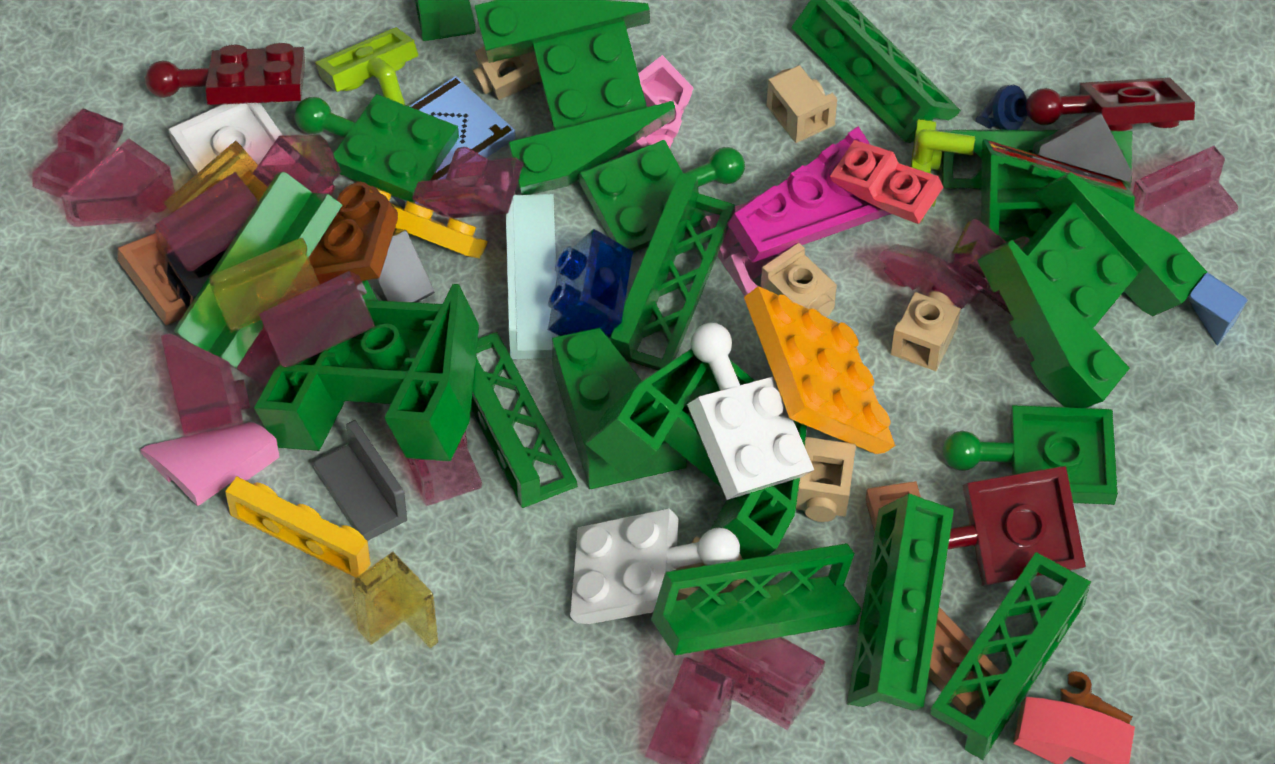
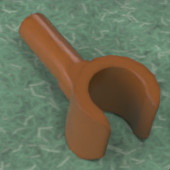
(1089, 700)

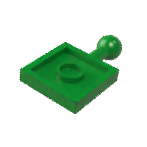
(387, 144)
(635, 188)
(1047, 440)

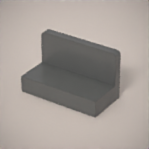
(363, 485)

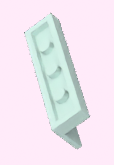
(530, 274)

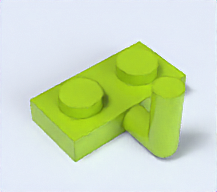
(372, 57)
(930, 144)

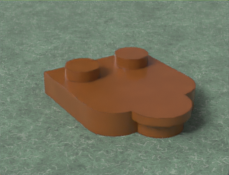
(357, 235)

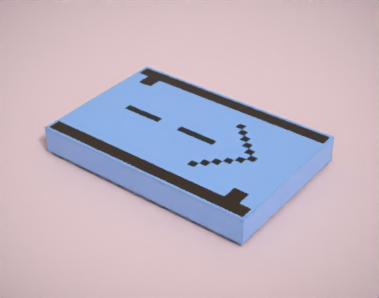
(477, 123)

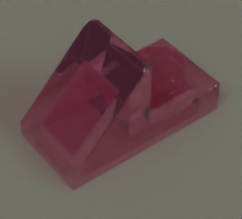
(692, 714)

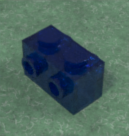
(590, 286)

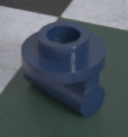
(1005, 109)

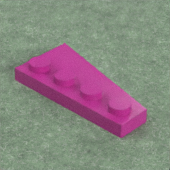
(802, 207)

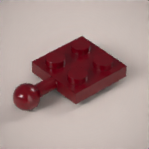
(237, 75)
(1119, 101)
(1015, 519)

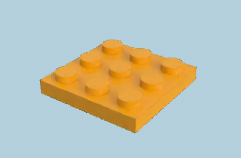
(819, 371)

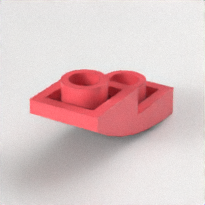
(883, 182)
(1068, 730)

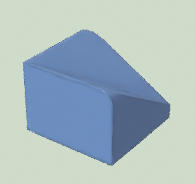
(1216, 306)

